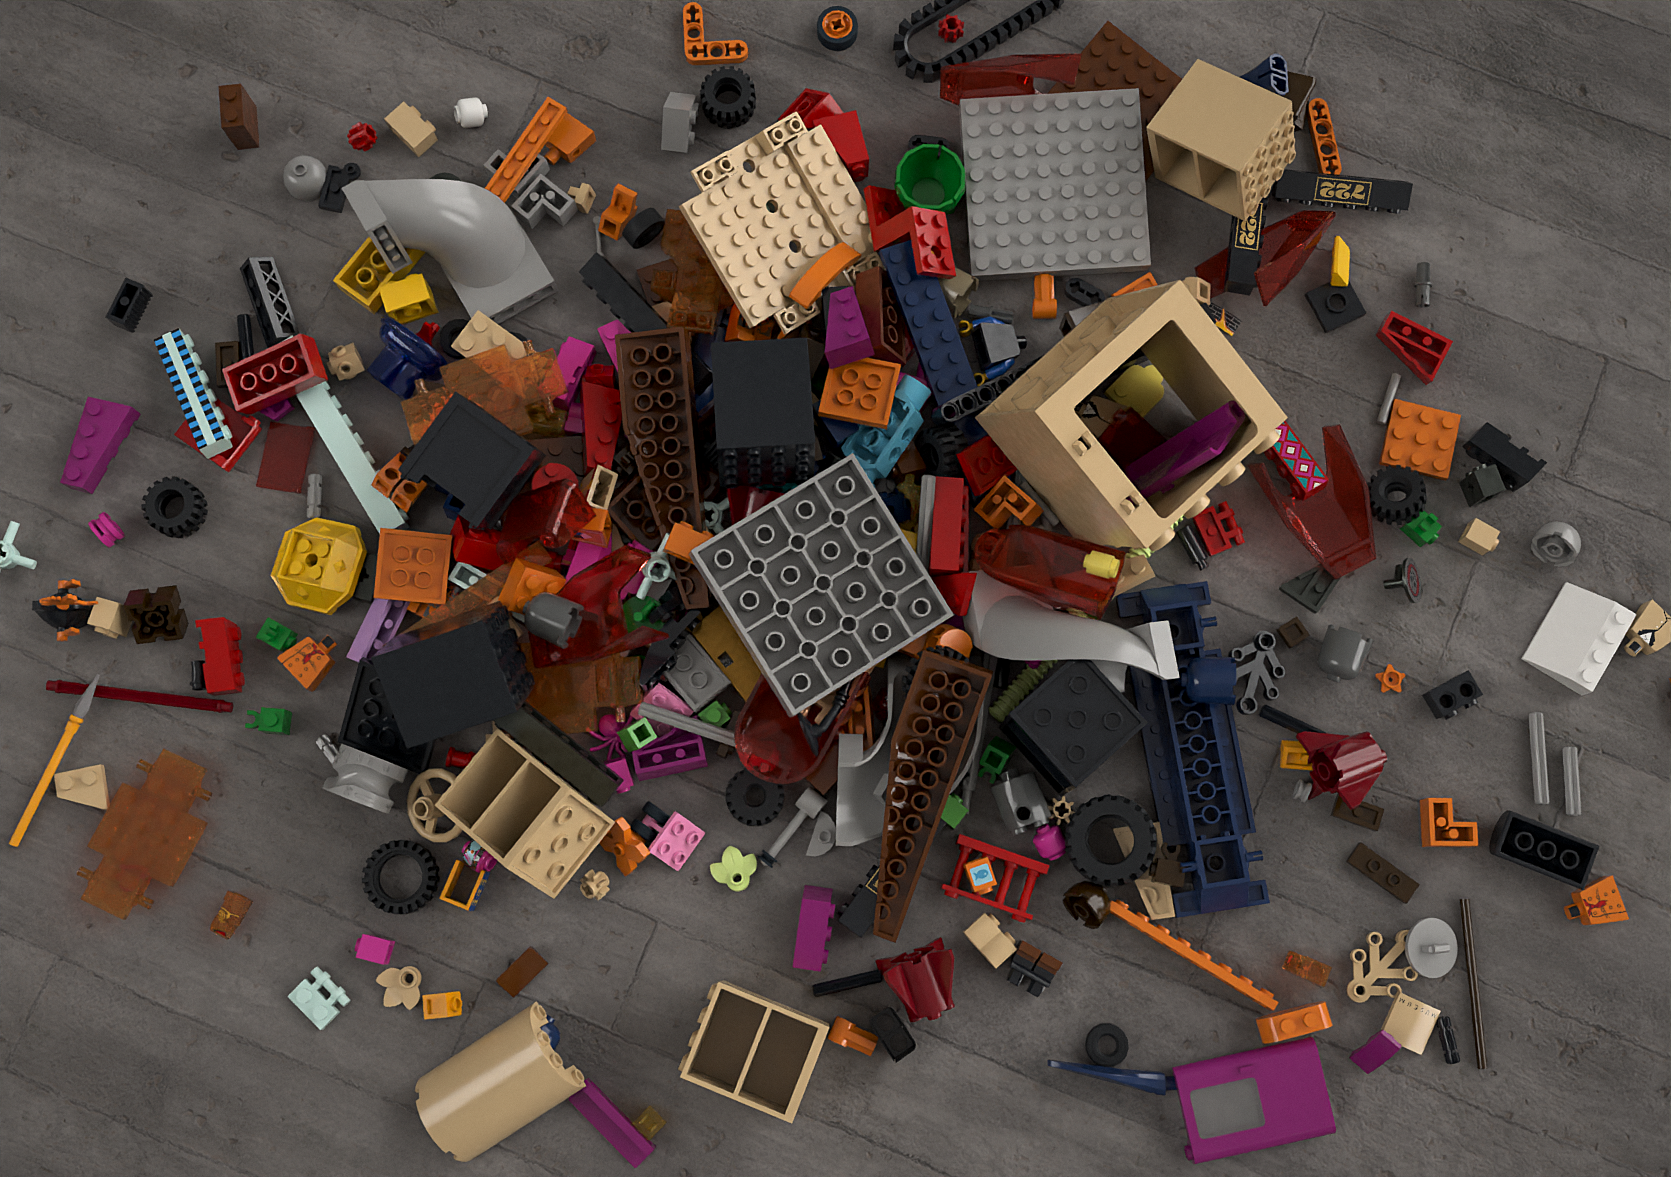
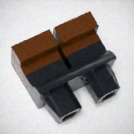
(1042, 972)

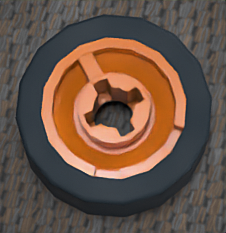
(842, 37)

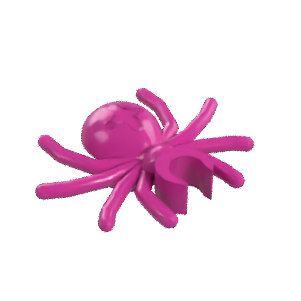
(609, 728)

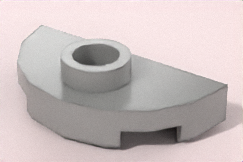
(823, 836)

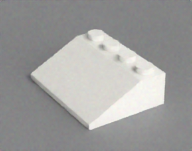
(1578, 638)

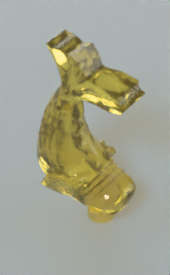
(913, 493)

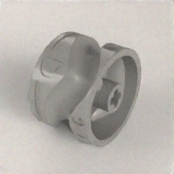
(364, 778)

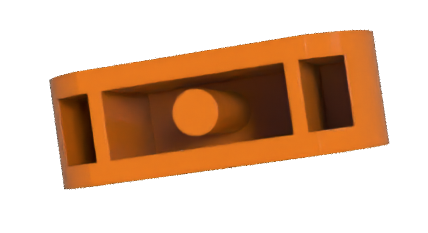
(949, 636)
(1293, 1022)

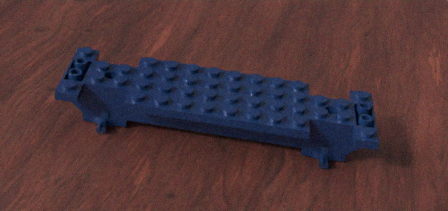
(1194, 761)

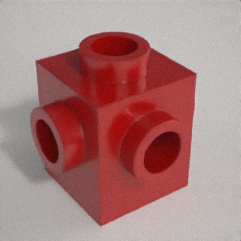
(600, 375)

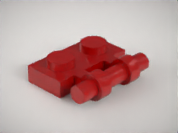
(1212, 532)

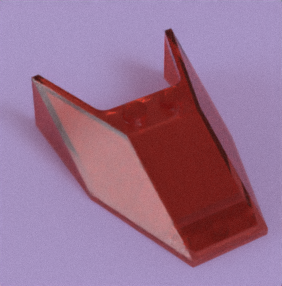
(1006, 75)
(1283, 253)
(1335, 521)
(603, 623)

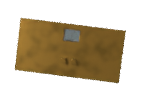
(728, 652)

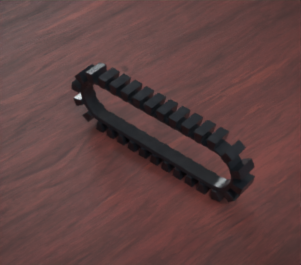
(967, 51)

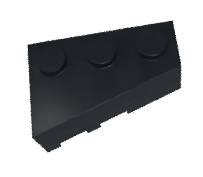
(1493, 448)

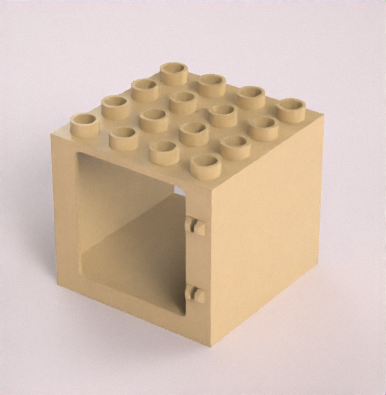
(1085, 486)

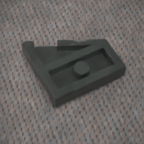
(1310, 588)

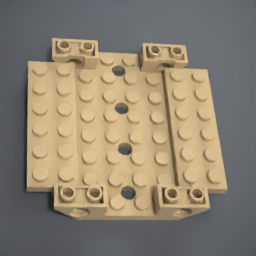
(813, 208)

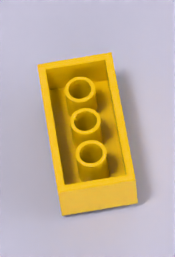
(368, 272)

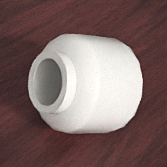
(470, 112)

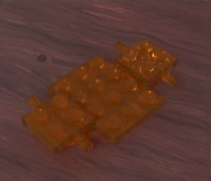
(495, 385)
(574, 691)
(146, 835)

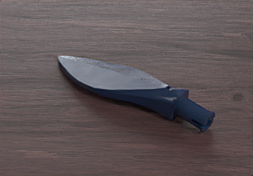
(1145, 1080)

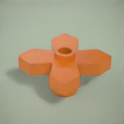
(626, 846)

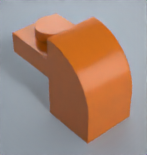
(619, 212)

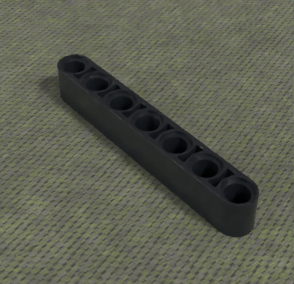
(972, 398)

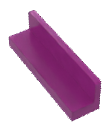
(612, 1123)

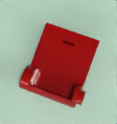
(243, 431)

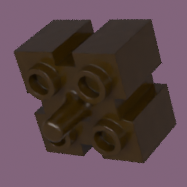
(156, 614)

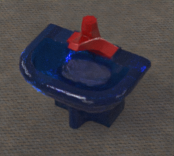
(406, 357)

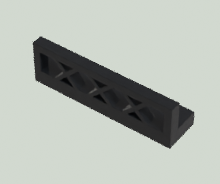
(263, 300)

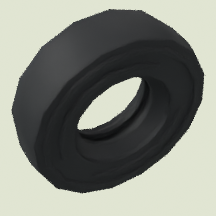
(446, 336)
(1117, 1034)

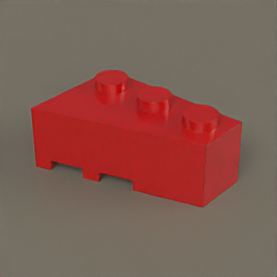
(1414, 345)
(222, 656)

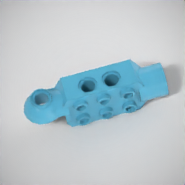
(881, 448)

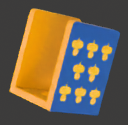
(451, 882)

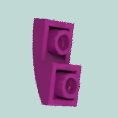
(1375, 1052)

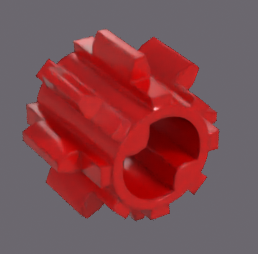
(951, 22)
(362, 136)

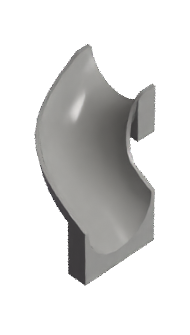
(464, 231)
(1026, 629)
(859, 772)

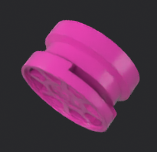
(106, 529)

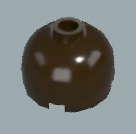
(1088, 902)

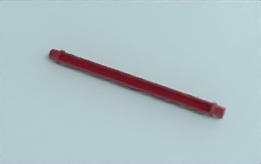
(142, 696)

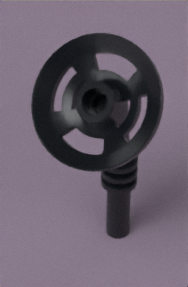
(814, 731)

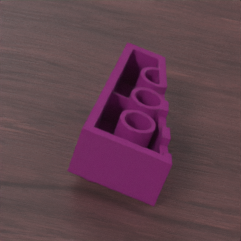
(96, 442)

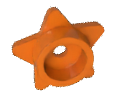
(1396, 679)

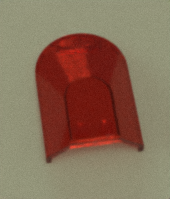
(1048, 568)

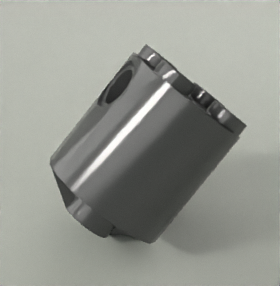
(1017, 793)

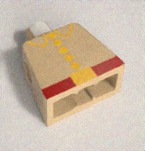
(598, 495)

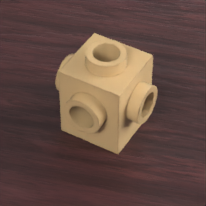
(1198, 288)
(345, 362)

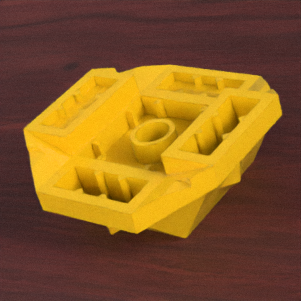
(335, 575)

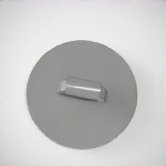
(1431, 947)

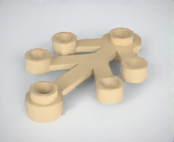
(1378, 969)

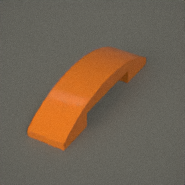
(822, 273)

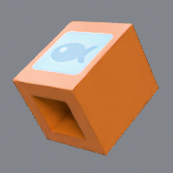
(980, 875)

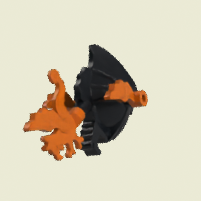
(64, 610)

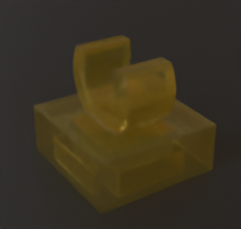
(649, 1122)

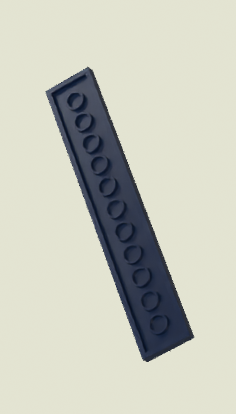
(933, 338)

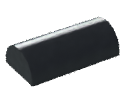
(1543, 849)

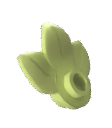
(734, 865)

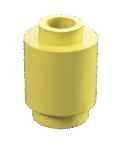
(1101, 564)

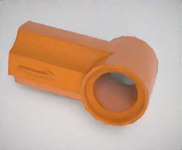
(1044, 304)
(847, 1034)

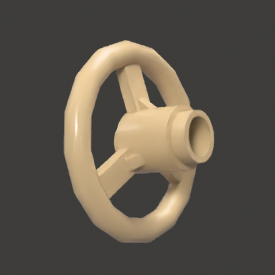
(425, 806)

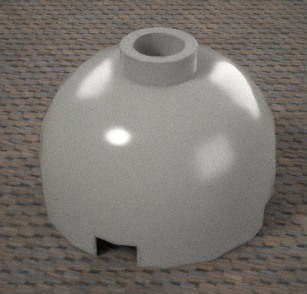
(304, 177)
(1556, 543)

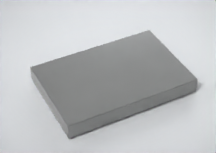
(696, 675)

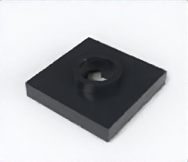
(1327, 315)

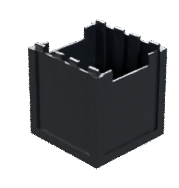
(473, 460)

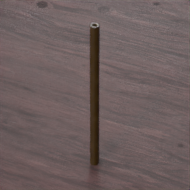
(1473, 984)

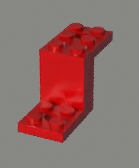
(922, 226)

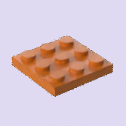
(860, 392)
(1420, 439)
(412, 566)

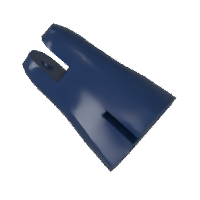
(1270, 75)

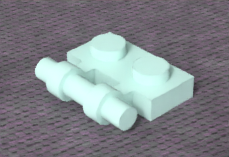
(314, 1003)

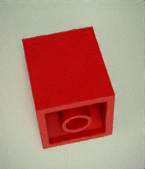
(848, 142)

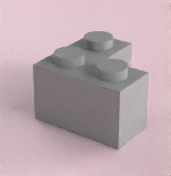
(678, 116)
(538, 166)
(541, 199)

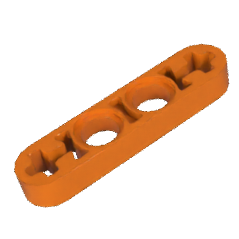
(1323, 139)

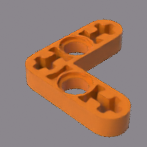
(699, 45)

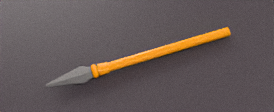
(71, 728)

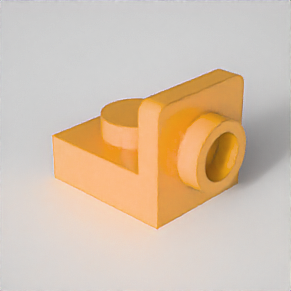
(442, 1005)

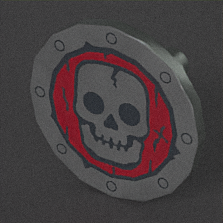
(1407, 576)

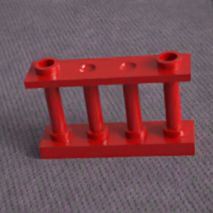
(1012, 861)

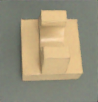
(583, 197)

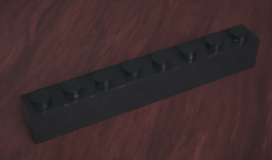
(634, 309)

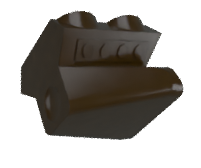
(1299, 92)

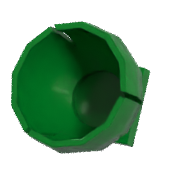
(930, 181)

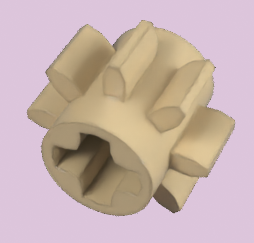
(1055, 814)
(594, 884)

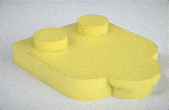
(1137, 388)

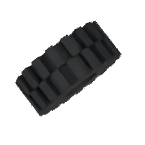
(1397, 480)
(753, 814)

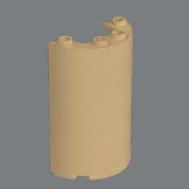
(495, 1086)

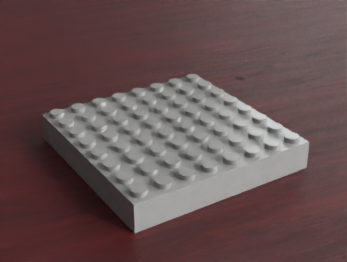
(1054, 184)
(820, 584)

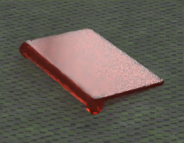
(285, 457)

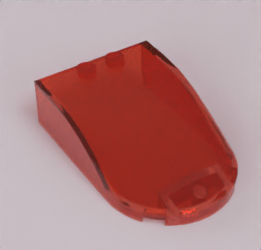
(774, 743)

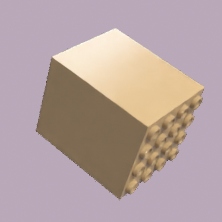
(1222, 139)
(524, 814)
(754, 1050)

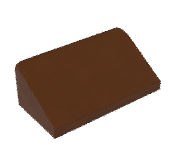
(522, 971)

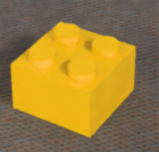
(408, 299)

